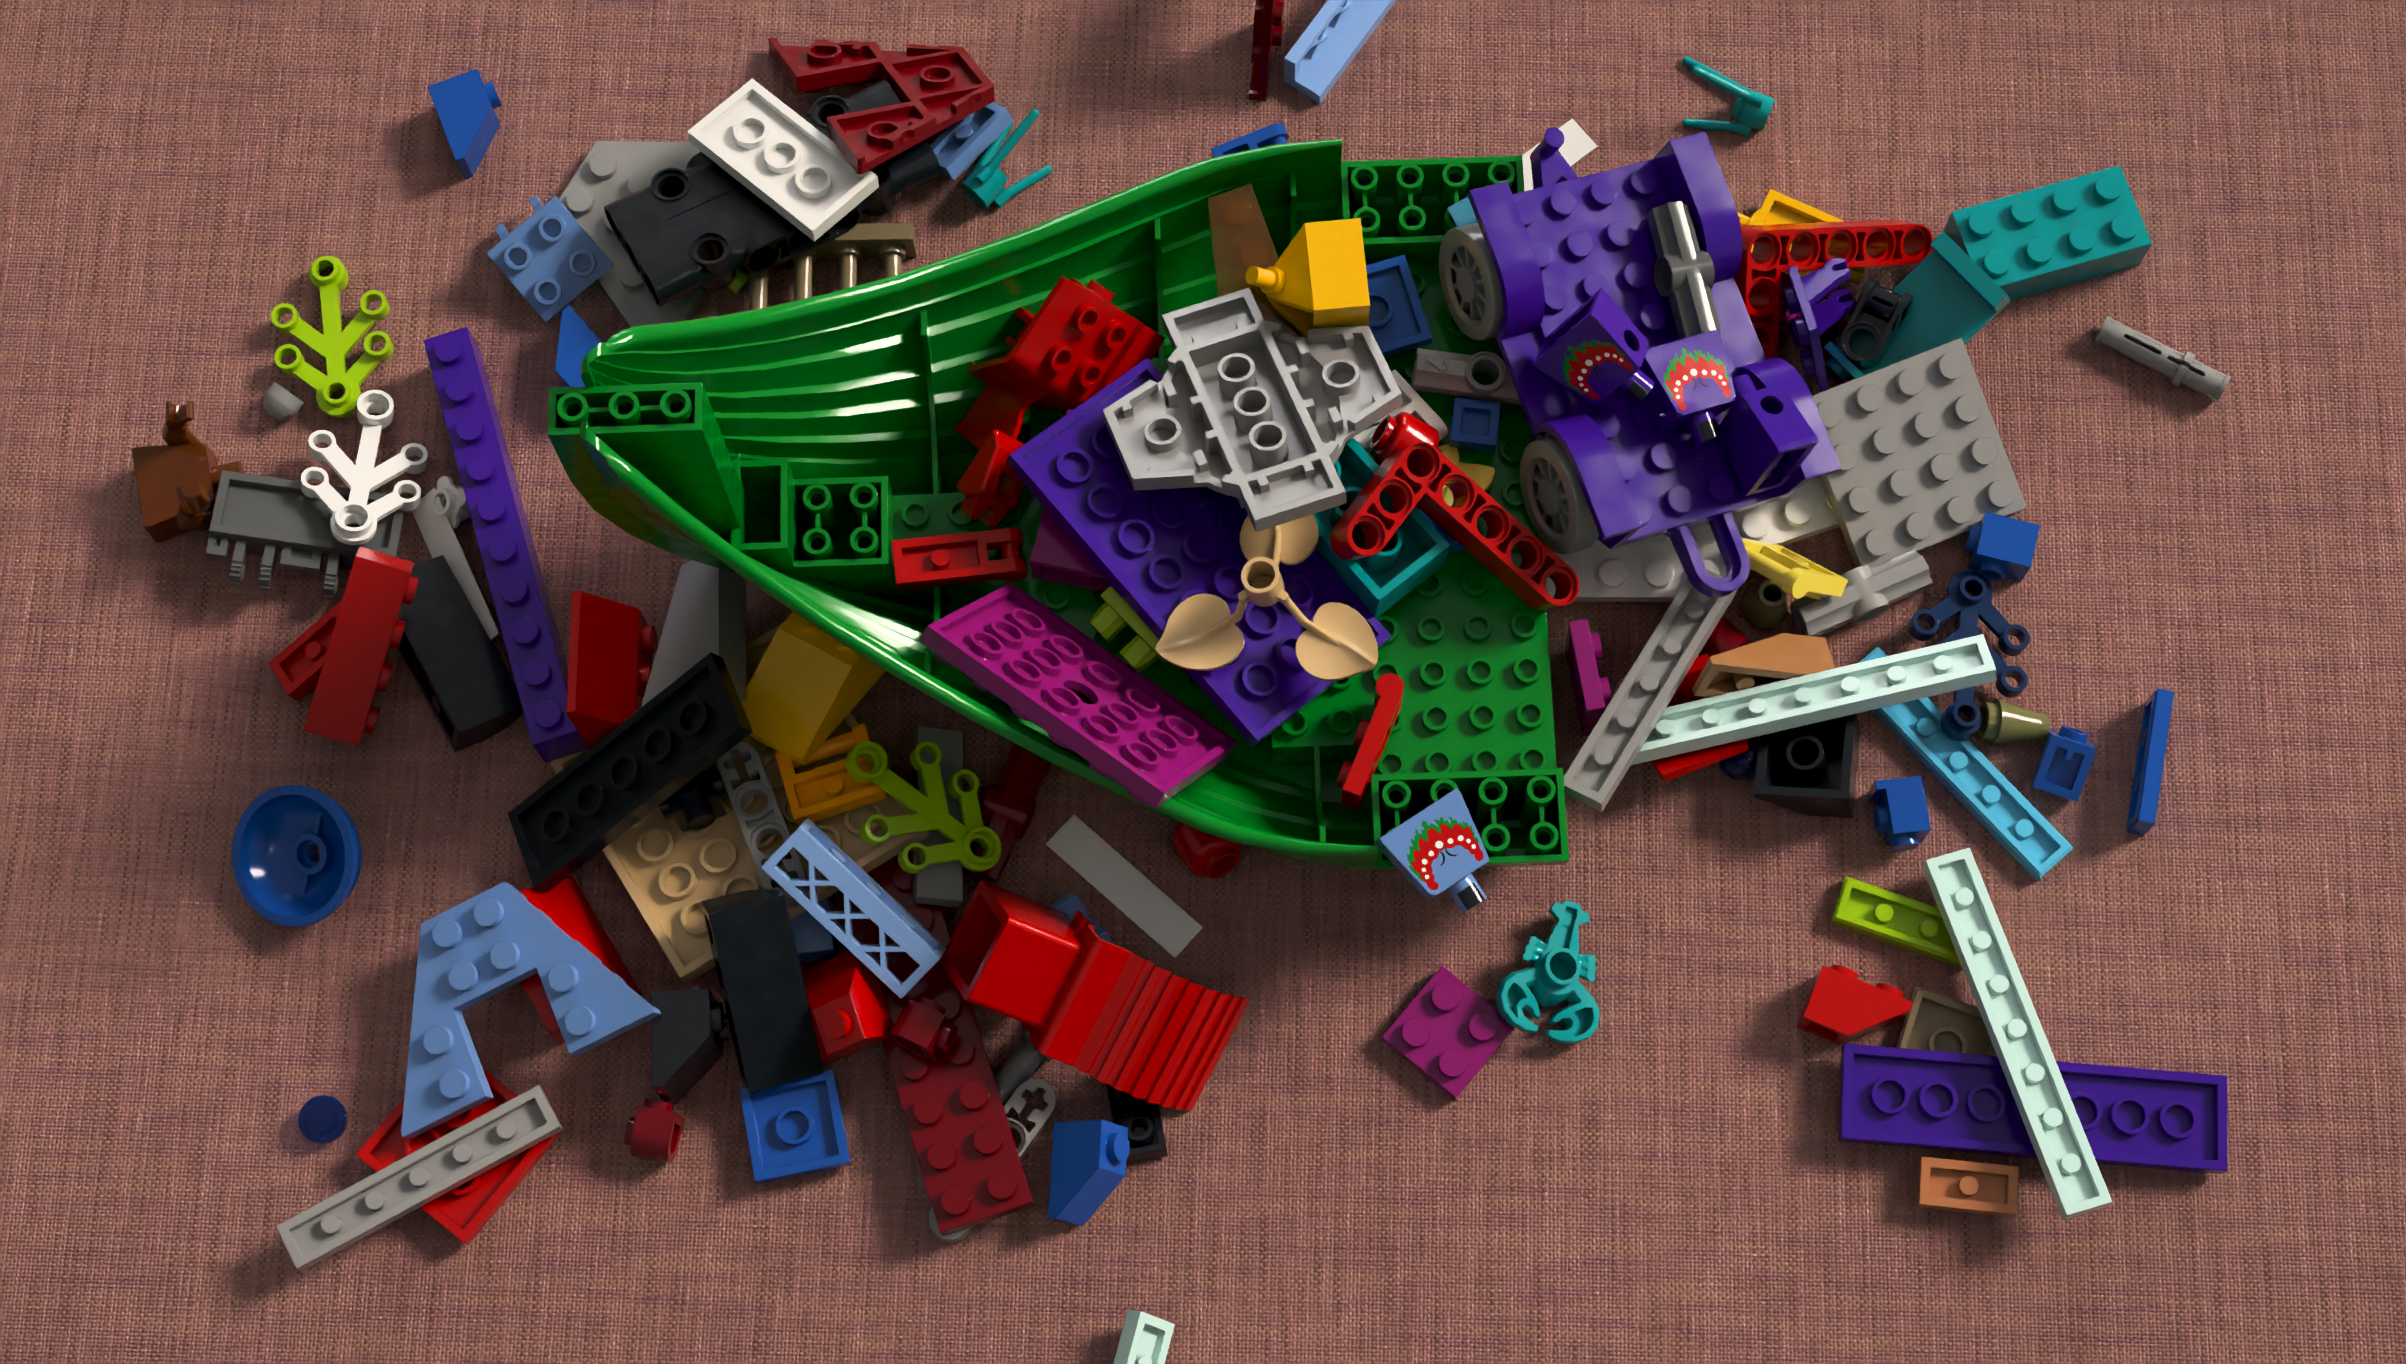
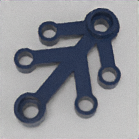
(1969, 610)

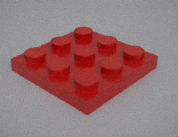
(474, 1203)

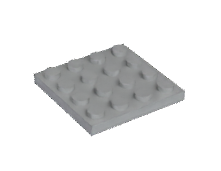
(1914, 455)

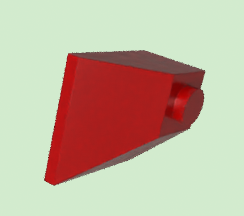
(845, 1007)

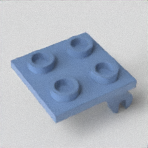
(549, 257)

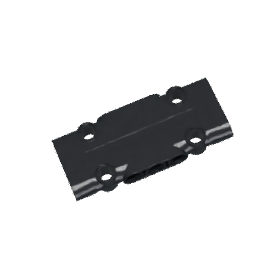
(708, 215)

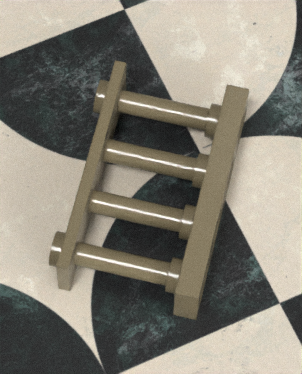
(867, 240)

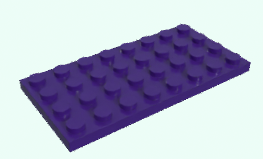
(1179, 545)

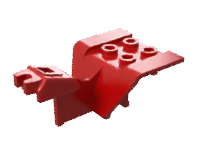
(1053, 363)

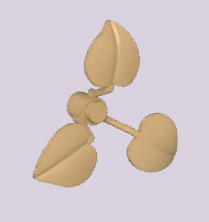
(1204, 633)

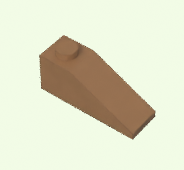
(1763, 663)

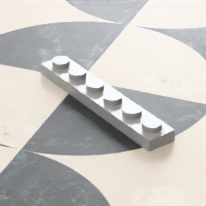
(1644, 695)
(419, 1178)

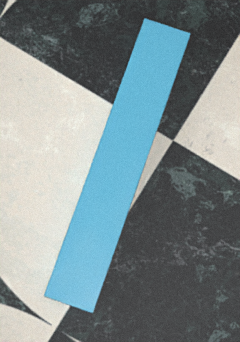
(1976, 784)

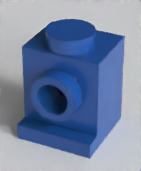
(1900, 811)

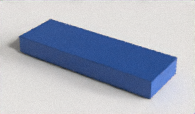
(2149, 762)

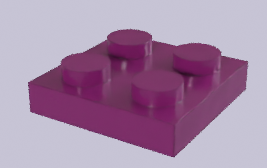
(1583, 658)
(1448, 1033)

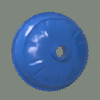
(279, 860)

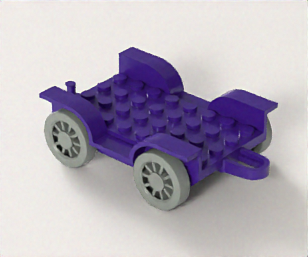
(1608, 463)

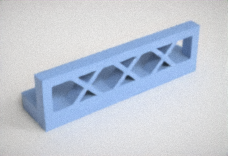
(1331, 44)
(866, 895)

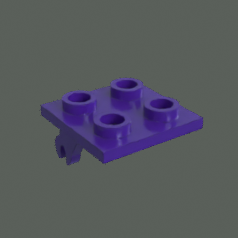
(1815, 319)

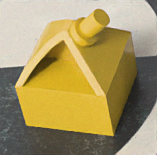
(1319, 277)

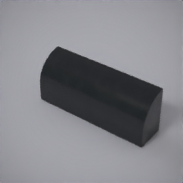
(455, 659)
(762, 987)

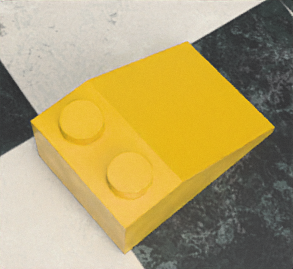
(805, 688)

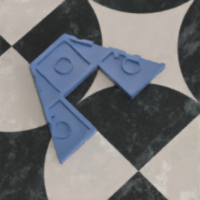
(478, 953)

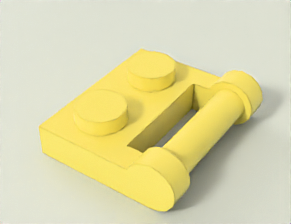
(1792, 571)

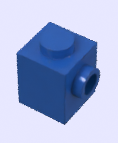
(2001, 547)

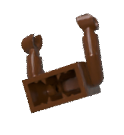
(178, 479)

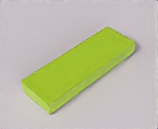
(1893, 920)

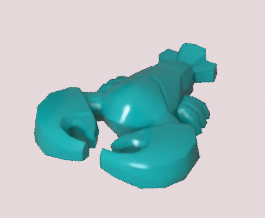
(1553, 980)

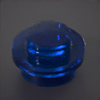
(323, 1119)

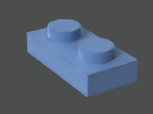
(969, 138)

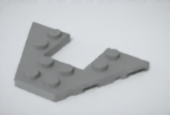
(606, 176)

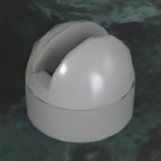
(281, 403)

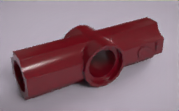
(1010, 806)

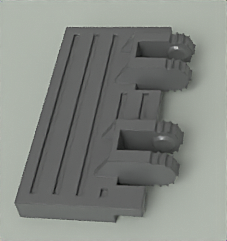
(275, 515)

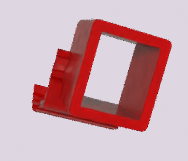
(1090, 998)

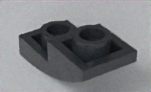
(1143, 1125)

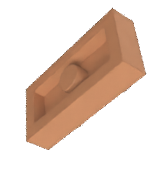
(1967, 1186)

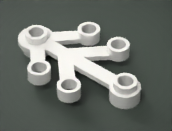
(362, 476)

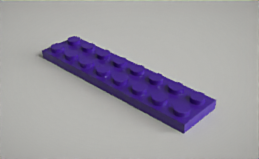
(1968, 1107)

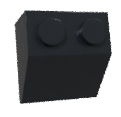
(1810, 767)
(685, 1040)

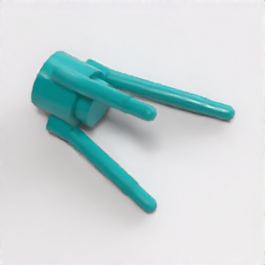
(1749, 107)
(986, 180)

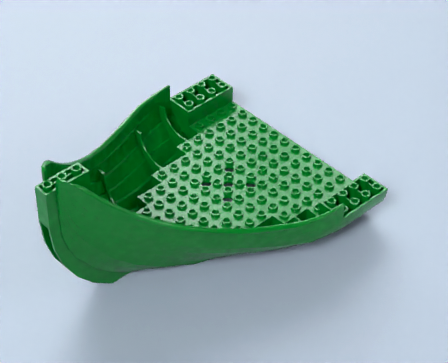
(828, 429)

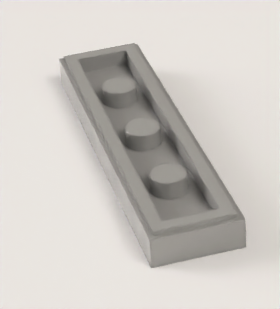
(941, 882)

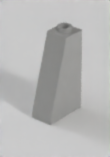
(702, 618)

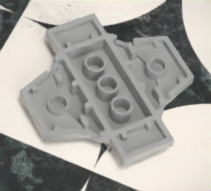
(1252, 409)

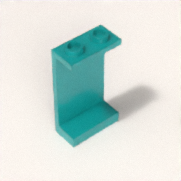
(1948, 303)

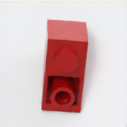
(1848, 1008)

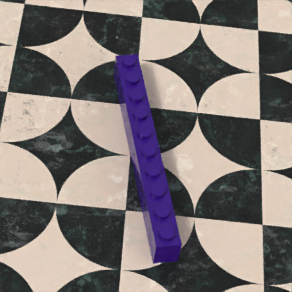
(504, 542)

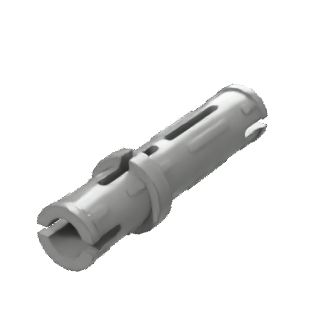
(2163, 359)

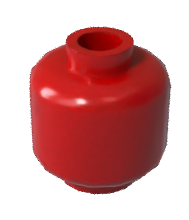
(1399, 432)
(1205, 853)

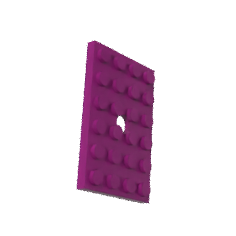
(1038, 666)

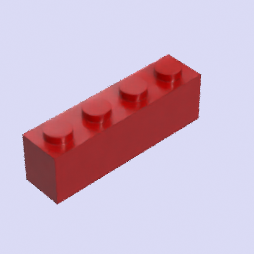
(359, 647)

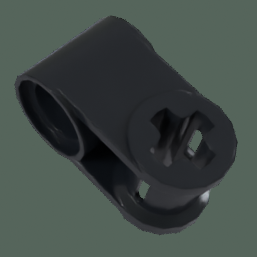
(1875, 320)

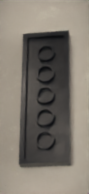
(629, 772)

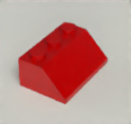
(606, 664)
(575, 917)

